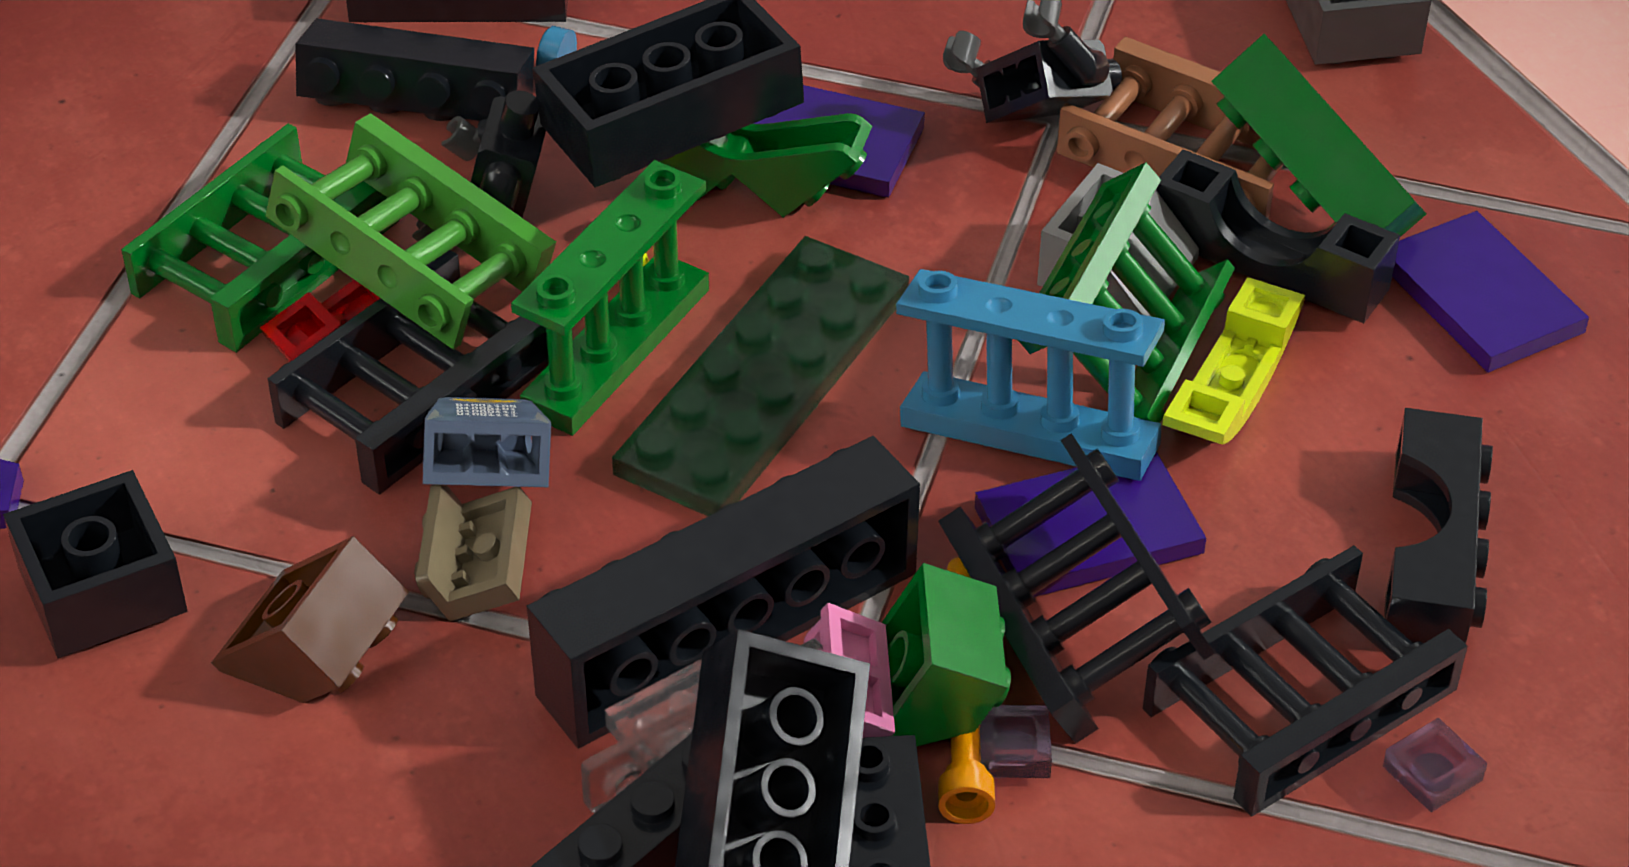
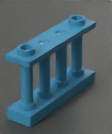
(1021, 421)

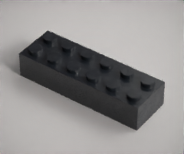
(751, 567)

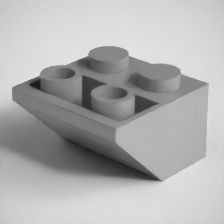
(1065, 221)

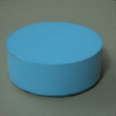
(555, 43)

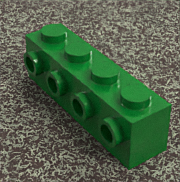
(1311, 141)

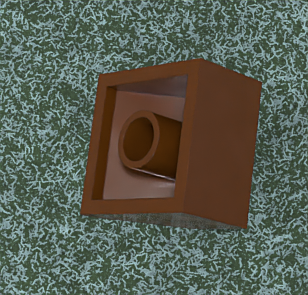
(315, 624)

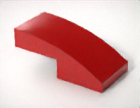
(310, 321)

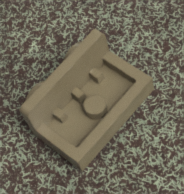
(473, 550)

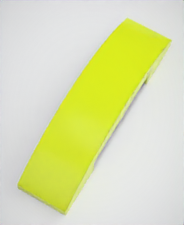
(1238, 365)

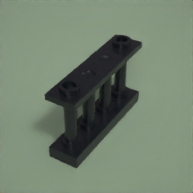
(395, 443)
(1039, 640)
(1317, 732)

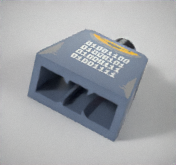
(486, 443)

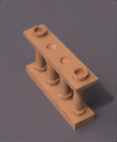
(1182, 94)

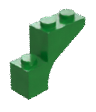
(781, 160)

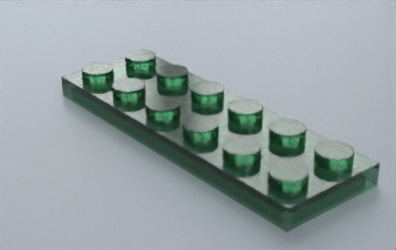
(760, 378)

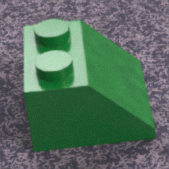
(945, 655)

